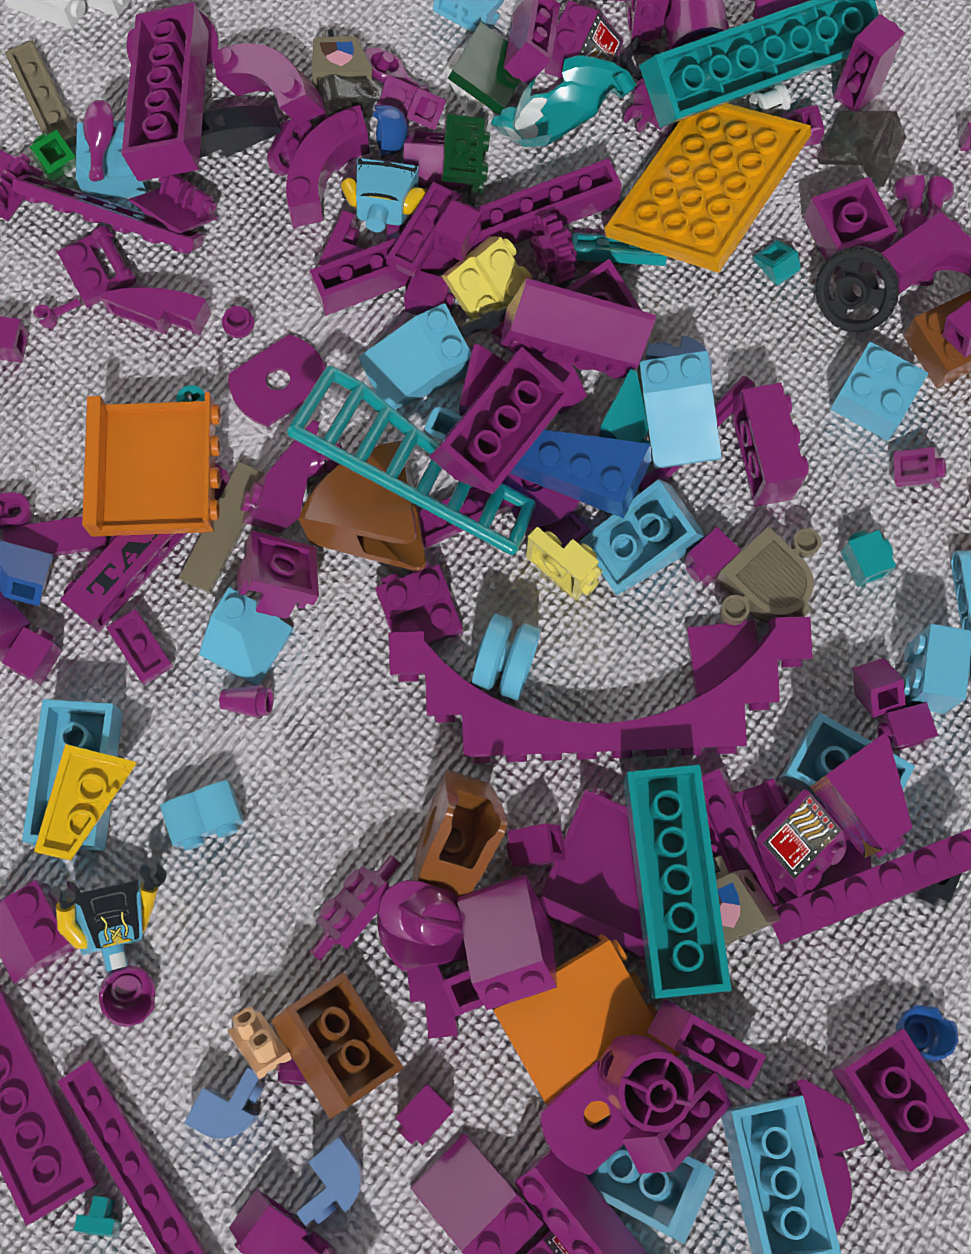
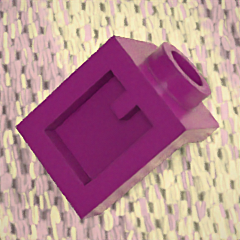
(919, 467)
(761, 802)

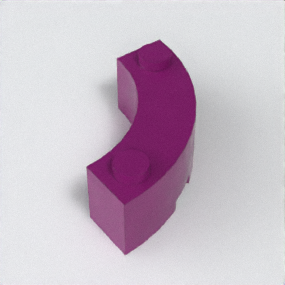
(261, 68)
(317, 157)
(270, 1228)

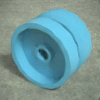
(501, 655)

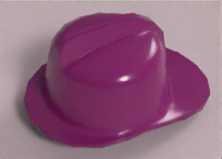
(420, 913)

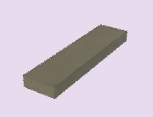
(41, 92)
(216, 547)

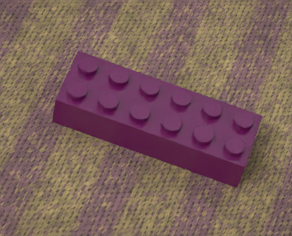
(166, 92)

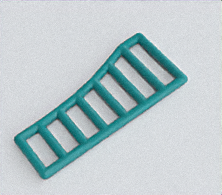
(389, 479)

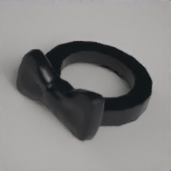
(636, 48)

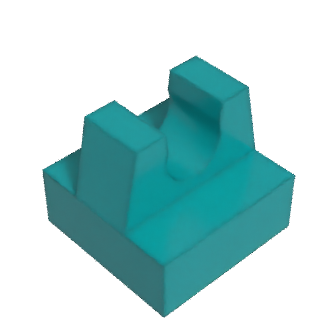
(99, 1220)

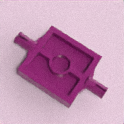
(353, 907)

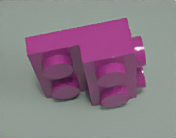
(419, 604)

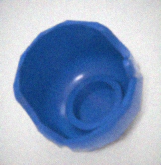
(390, 129)
(929, 1031)

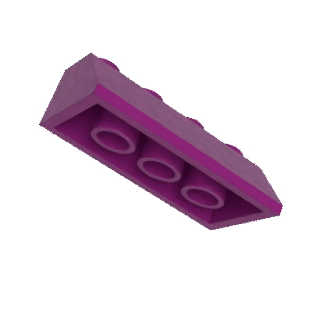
(576, 329)
(501, 423)

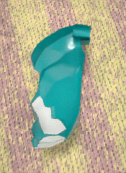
(550, 115)

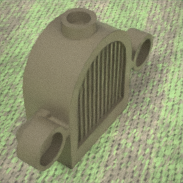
(769, 578)

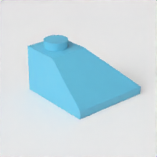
(243, 638)

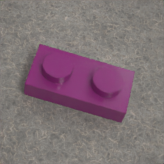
(139, 647)

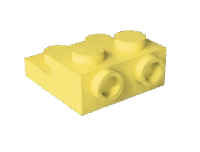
(486, 277)
(571, 568)

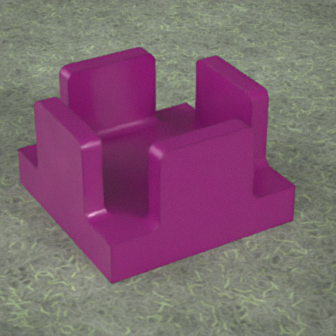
(281, 572)

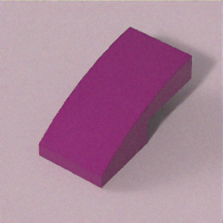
(412, 101)

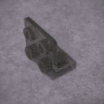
(865, 140)

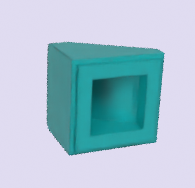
(778, 261)

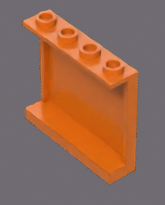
(151, 467)
(573, 1025)

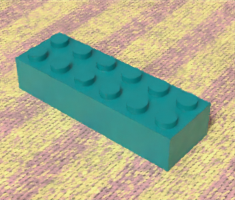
(676, 882)

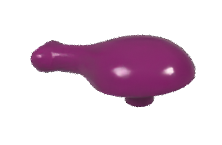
(386, 63)
(98, 131)

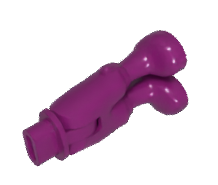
(911, 190)

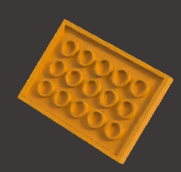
(708, 184)

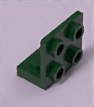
(465, 153)

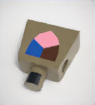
(338, 56)
(741, 903)

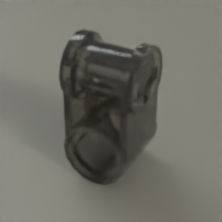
(346, 92)

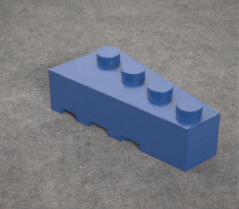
(587, 468)

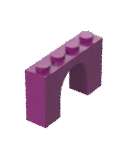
(931, 248)

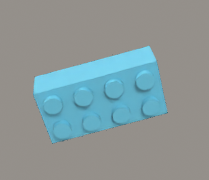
(76, 724)

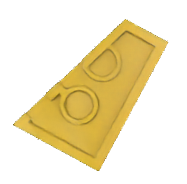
(79, 798)

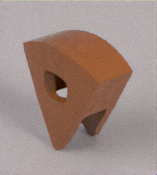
(365, 518)
(459, 834)

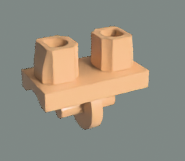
(257, 1042)

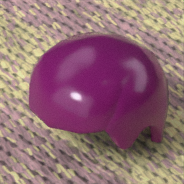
(127, 996)

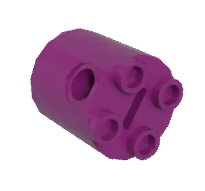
(693, 20)
(646, 1082)

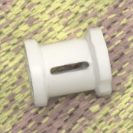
(771, 101)

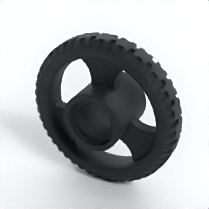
(883, 299)

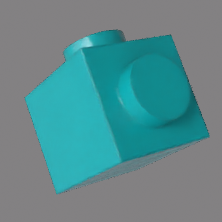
(868, 557)

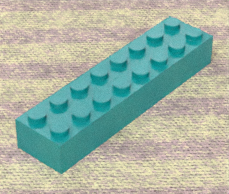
(753, 56)

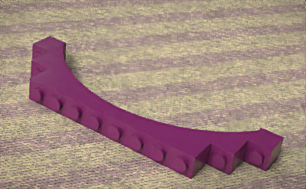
(704, 722)

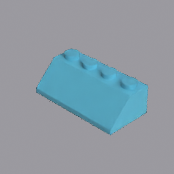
(779, 1178)

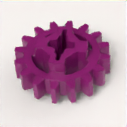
(553, 248)

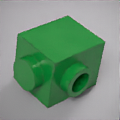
(53, 155)

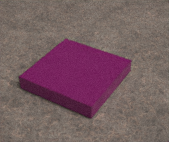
(718, 651)

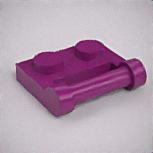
(87, 271)

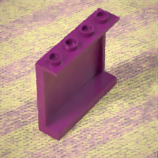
(597, 881)

